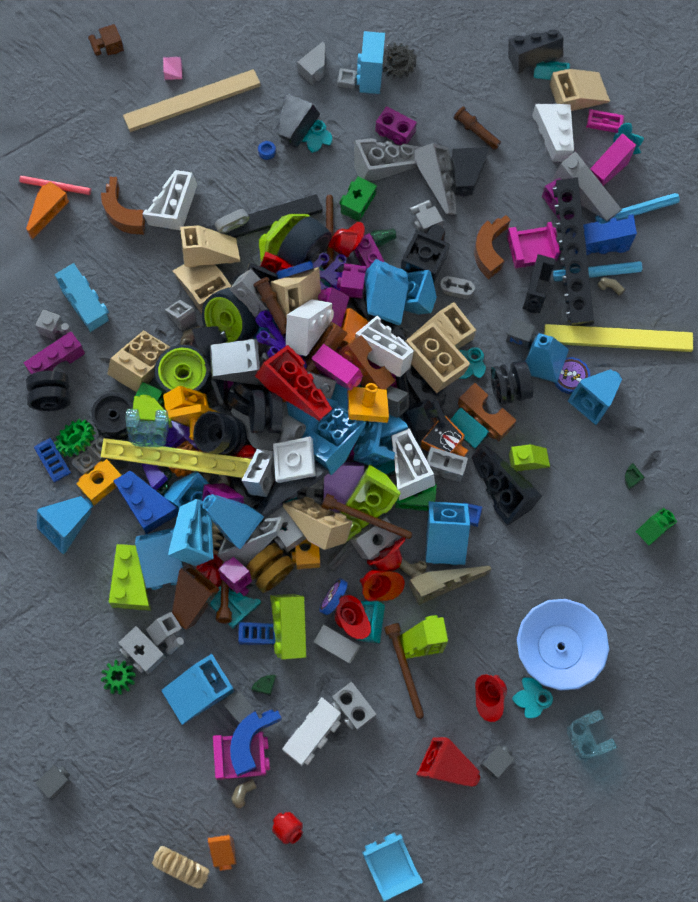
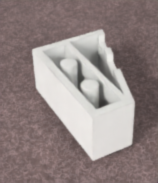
(556, 128)
(173, 203)
(307, 325)
(387, 348)
(411, 466)
(312, 733)

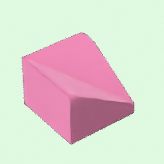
(172, 68)

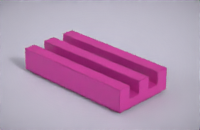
(604, 124)

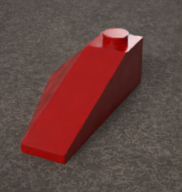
(288, 378)

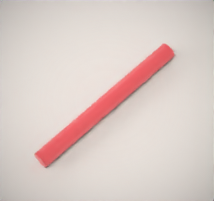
(65, 187)

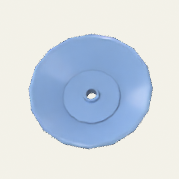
(573, 627)

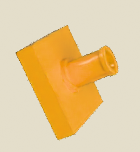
(368, 404)
(189, 415)

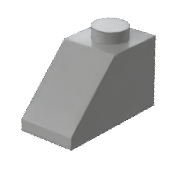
(313, 64)

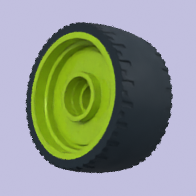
(230, 315)
(181, 361)

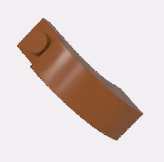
(122, 218)
(485, 256)

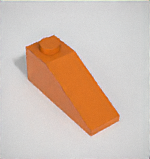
(48, 204)
(222, 852)

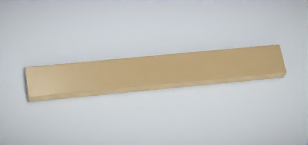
(191, 100)

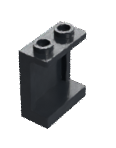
(541, 270)

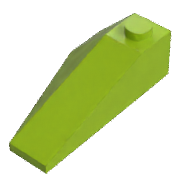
(371, 495)

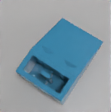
(335, 438)
(197, 689)

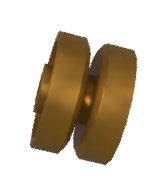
(270, 567)

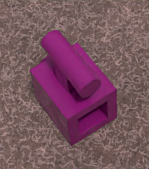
(352, 280)
(235, 576)

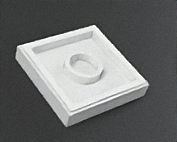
(294, 459)

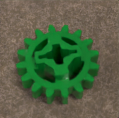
(74, 438)

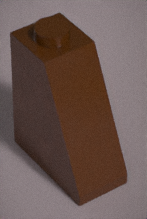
(192, 596)

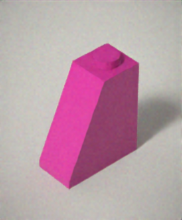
(613, 159)
(337, 368)

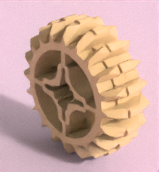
(180, 867)

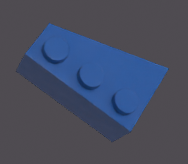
(609, 236)
(145, 503)

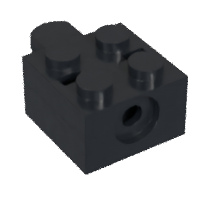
(427, 251)

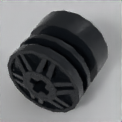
(515, 382)
(219, 433)

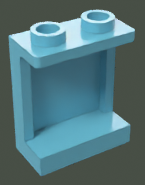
(391, 866)

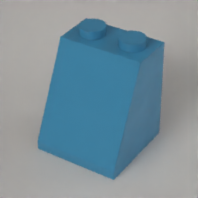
(447, 533)
(154, 559)

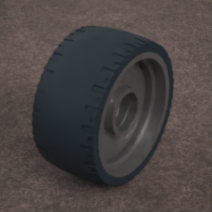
(305, 242)

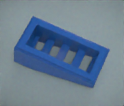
(42, 447)
(259, 626)

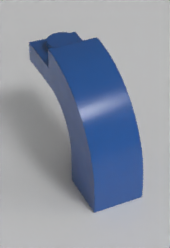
(241, 741)

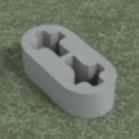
(231, 221)
(457, 287)

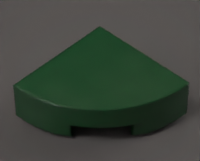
(633, 476)
(264, 685)

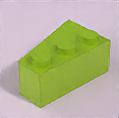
(127, 582)
(289, 625)
(425, 638)

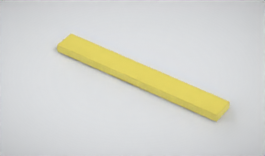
(621, 338)
(175, 458)

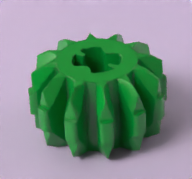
(115, 684)

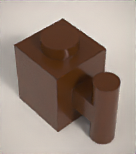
(109, 40)

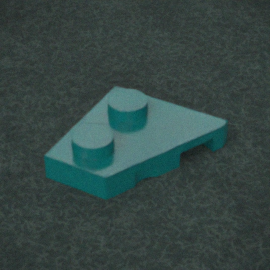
(239, 606)

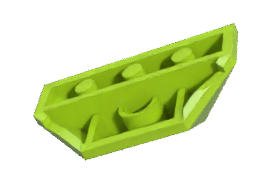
(273, 239)

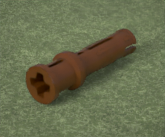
(470, 123)
(269, 298)

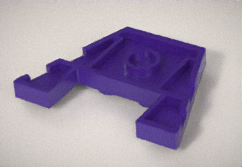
(175, 438)

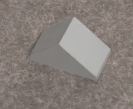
(182, 314)

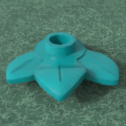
(626, 129)
(316, 138)
(476, 366)
(529, 698)

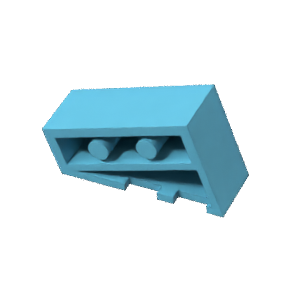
(371, 62)
(81, 297)
(192, 535)

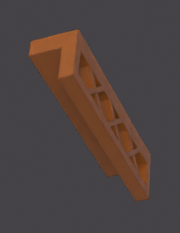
(332, 338)

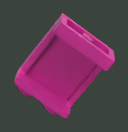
(529, 243)
(222, 758)

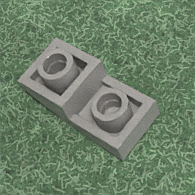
(88, 459)
(337, 644)

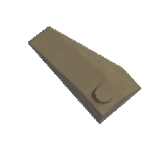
(436, 583)

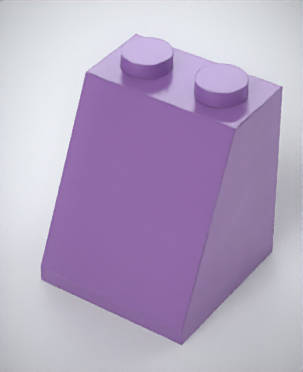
(343, 481)

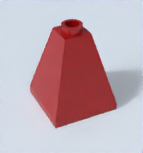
(448, 764)

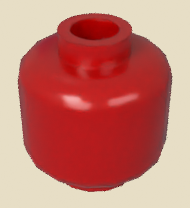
(287, 828)

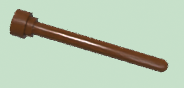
(329, 225)
(331, 503)
(224, 614)
(393, 632)

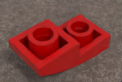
(274, 263)

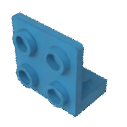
(367, 446)

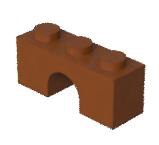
(357, 353)
(497, 424)

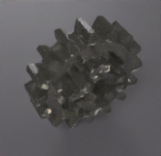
(398, 60)

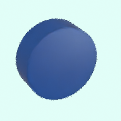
(266, 150)

